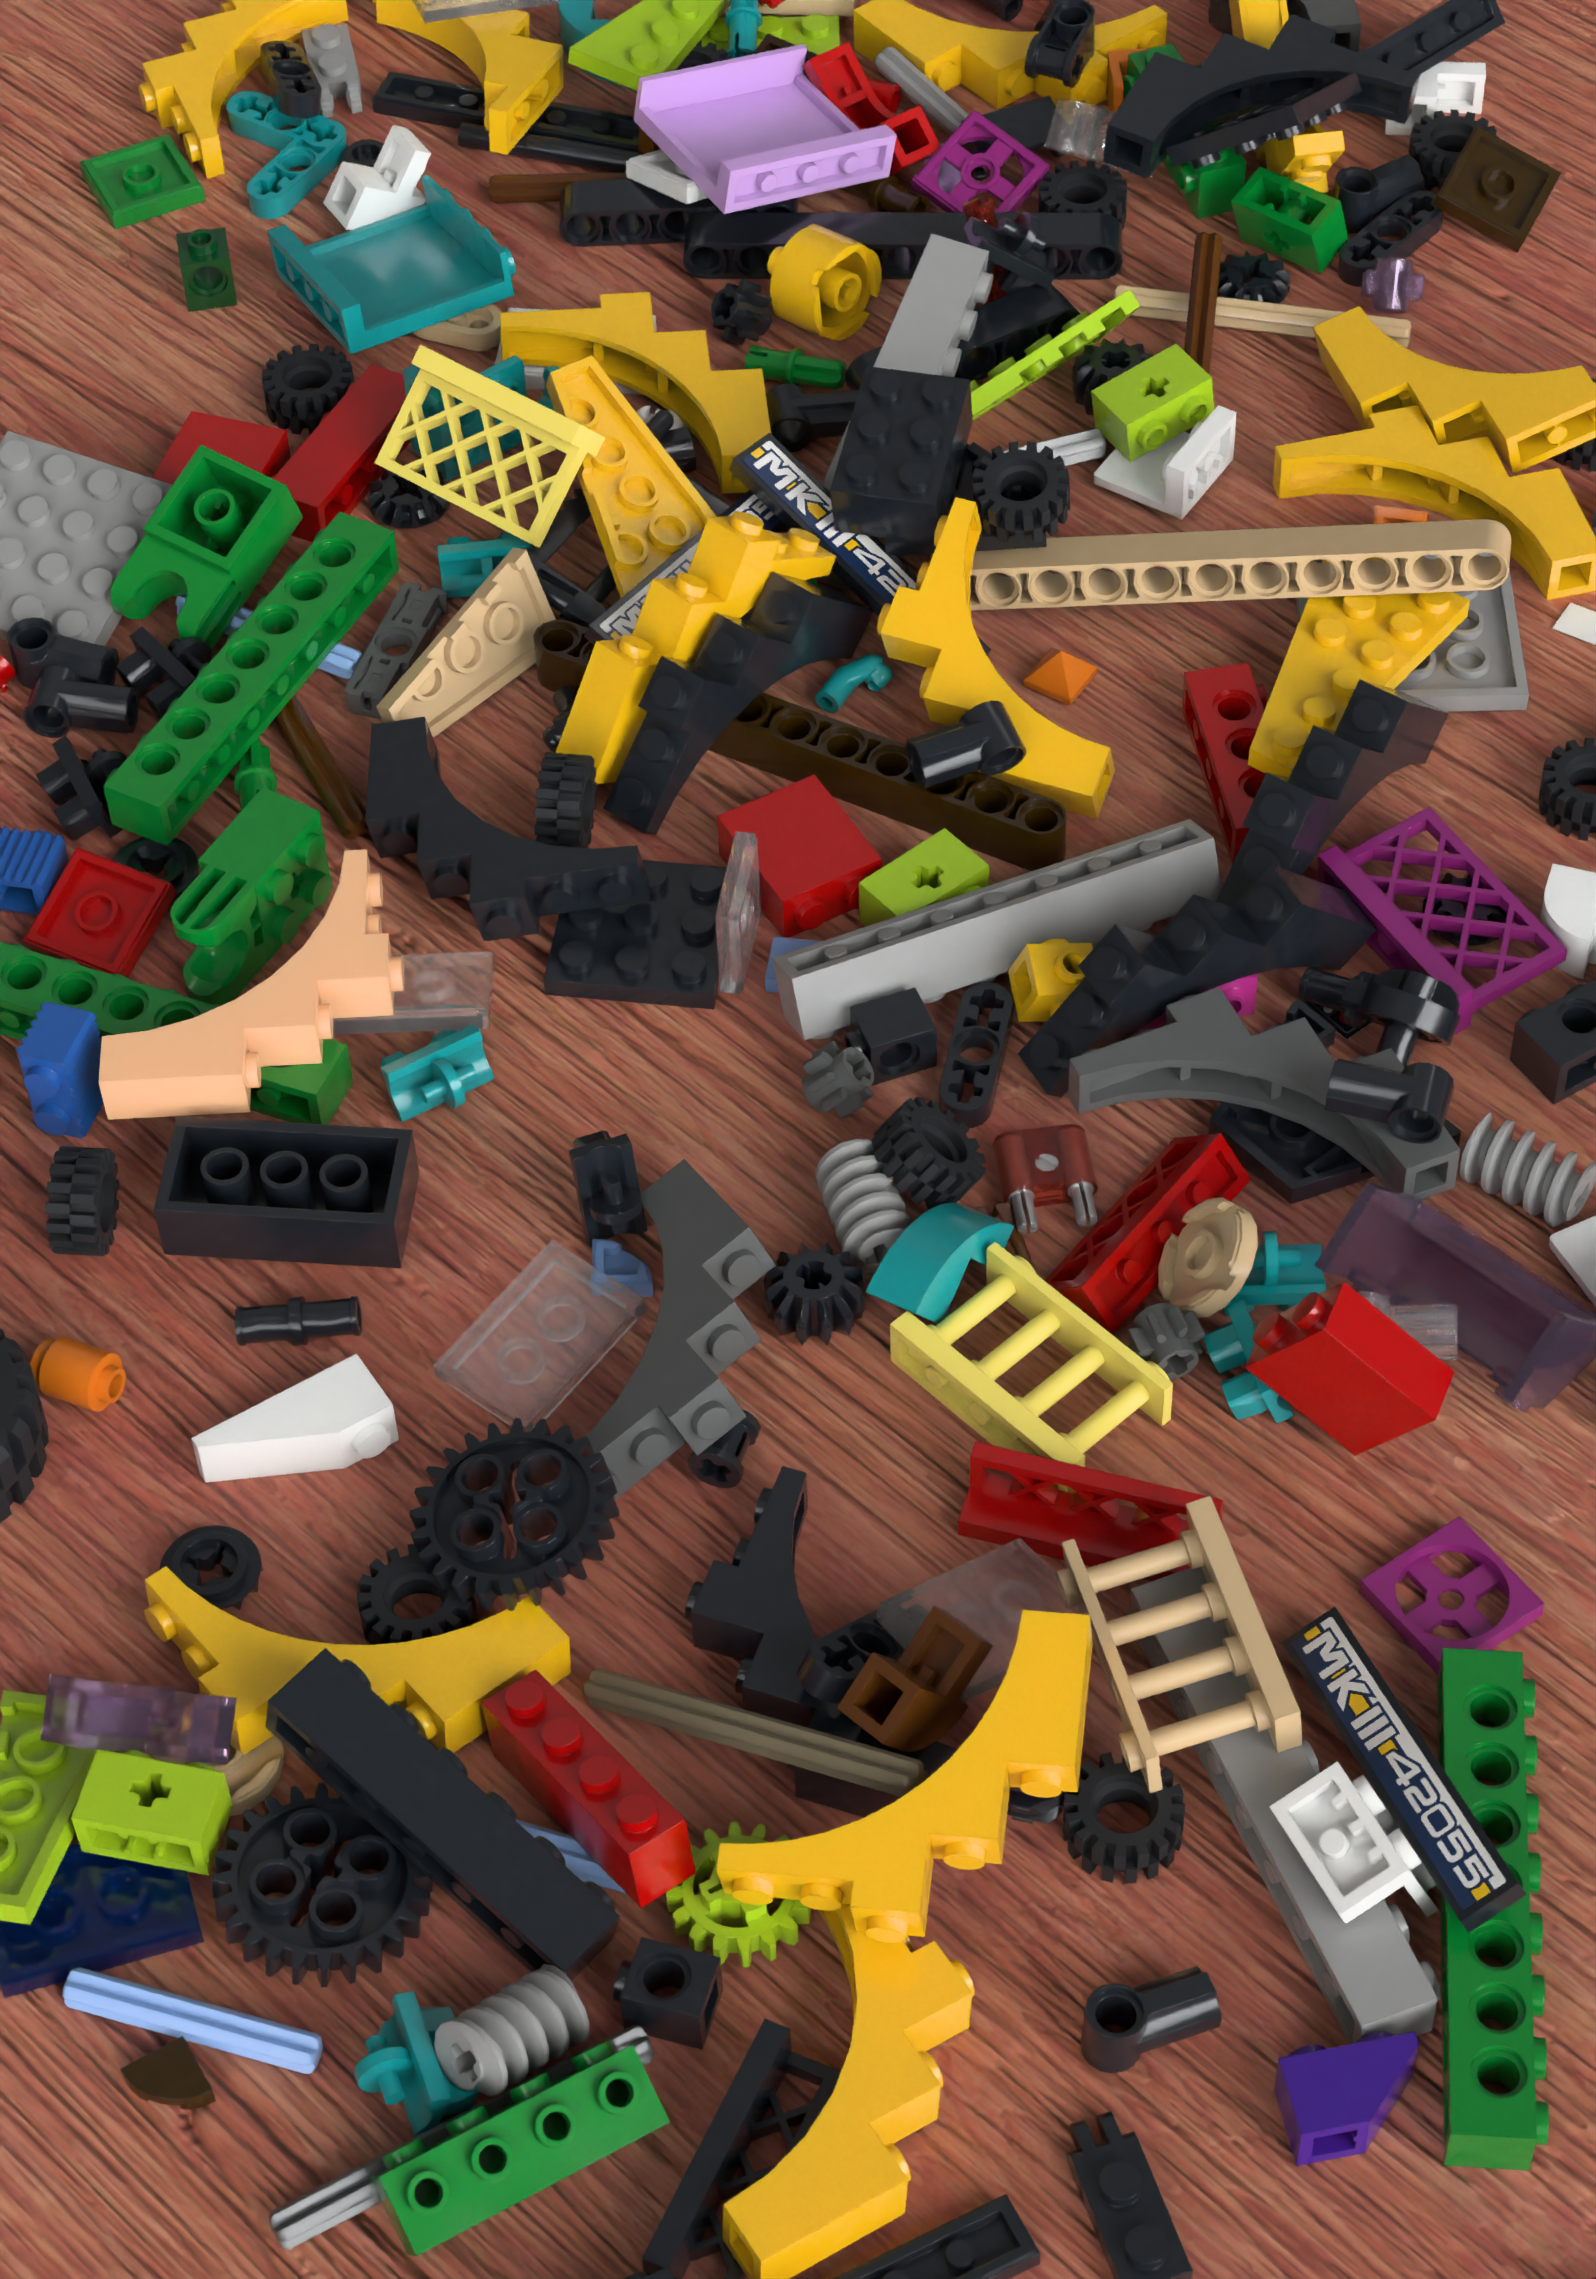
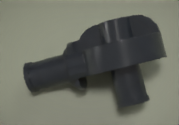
(1400, 1000)

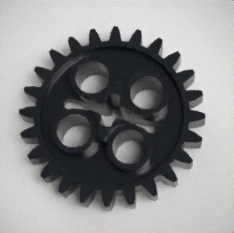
(460, 1514)
(271, 1860)

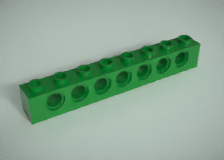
(251, 679)
(124, 1006)
(1480, 2125)

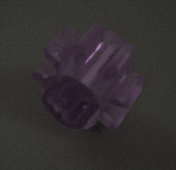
(1392, 285)

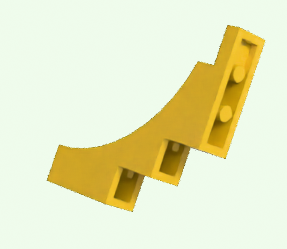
(515, 70)
(1521, 413)

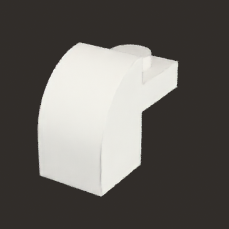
(1444, 88)
(388, 188)
(1571, 916)

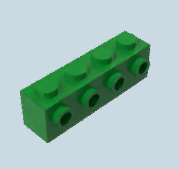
(1205, 188)
(518, 2149)

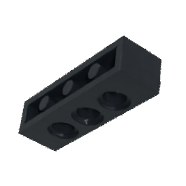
(1559, 1044)

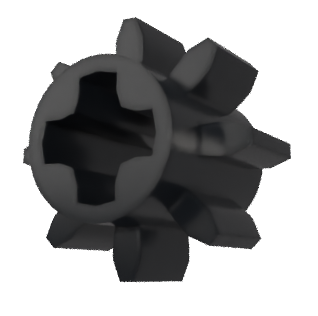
(742, 312)

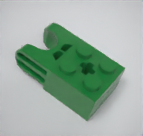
(207, 543)
(251, 894)

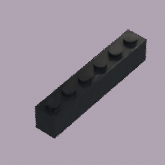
(440, 1817)

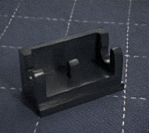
(1024, 122)

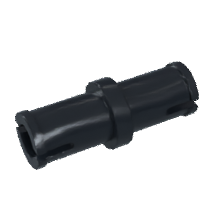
(298, 1321)

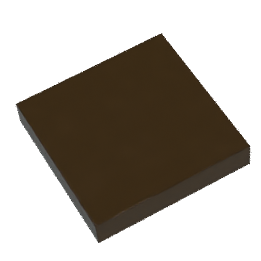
(1496, 188)

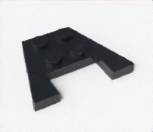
(1285, 1153)

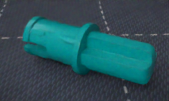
(743, 23)

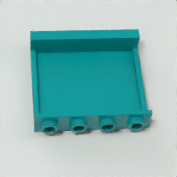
(396, 271)

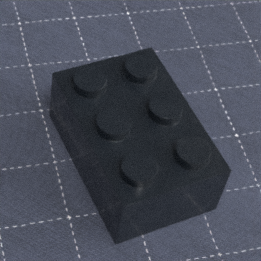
(901, 454)

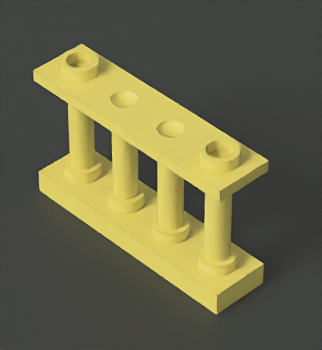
(1011, 1421)

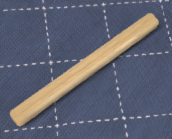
(1253, 315)

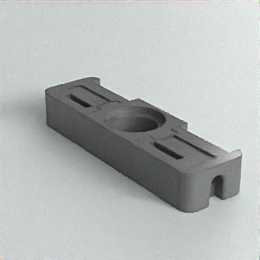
(406, 623)

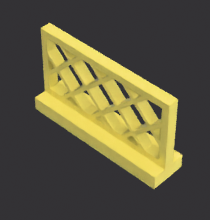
(515, 413)

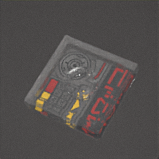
(738, 912)

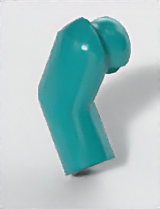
(848, 677)

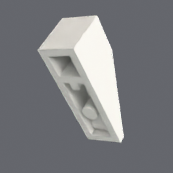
(306, 1428)

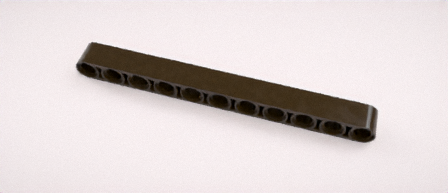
(855, 766)

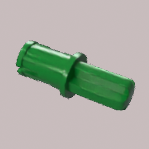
(796, 367)
(254, 773)

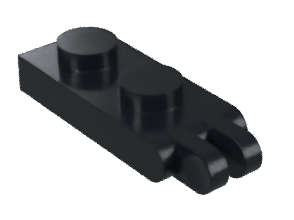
(1125, 2204)

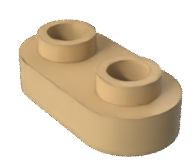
(473, 330)

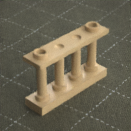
(1222, 1598)

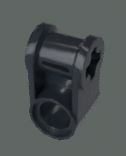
(1063, 43)

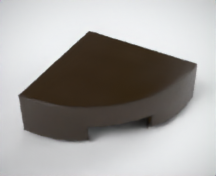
(169, 2077)

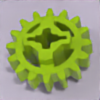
(720, 1919)

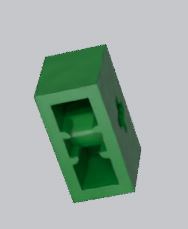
(1290, 220)

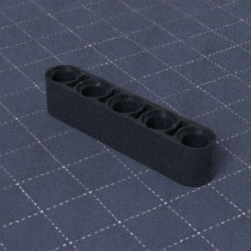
(632, 213)
(1000, 332)

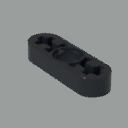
(290, 79)
(1392, 222)
(968, 1035)
(839, 1656)

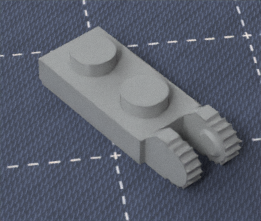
(334, 65)

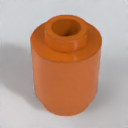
(78, 1373)

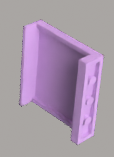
(758, 130)

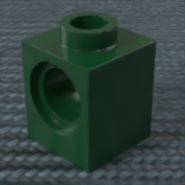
(206, 269)

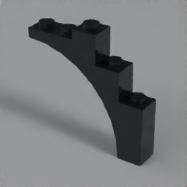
(1239, 77)
(738, 661)
(1333, 773)
(460, 854)
(1206, 944)
(757, 1617)

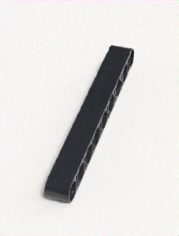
(741, 242)

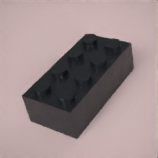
(287, 1192)

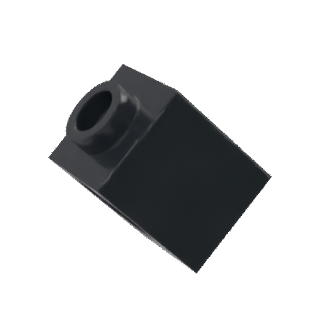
(894, 1035)
(677, 2018)

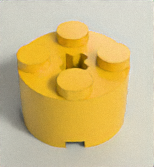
(823, 282)

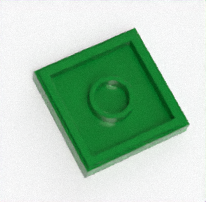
(142, 181)

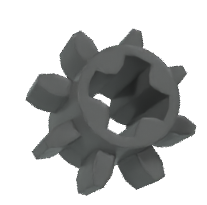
(837, 1079)
(1167, 1338)

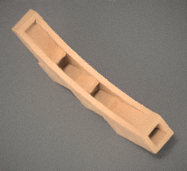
(218, 1056)

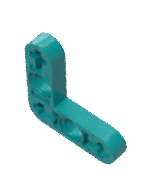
(312, 144)

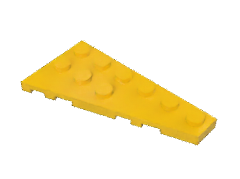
(632, 485)
(1334, 648)

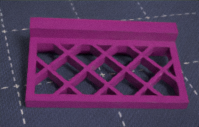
(1397, 936)

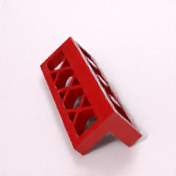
(1121, 1254)
(1044, 1517)

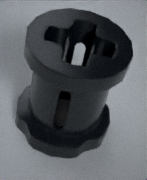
(722, 1460)

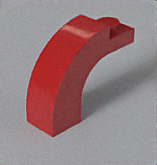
(846, 86)

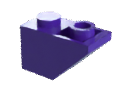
(1342, 2094)

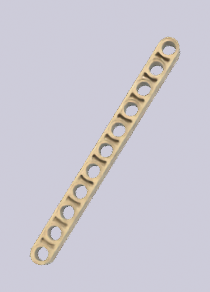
(1240, 569)

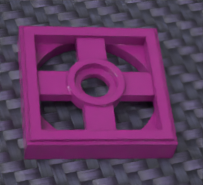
(972, 129)
(1491, 1573)

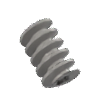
(1526, 1173)
(861, 1202)
(512, 2032)

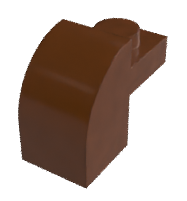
(918, 1696)

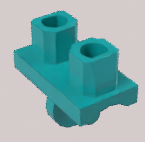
(469, 563)
(436, 1073)
(1281, 1274)
(1231, 1347)
(406, 2066)

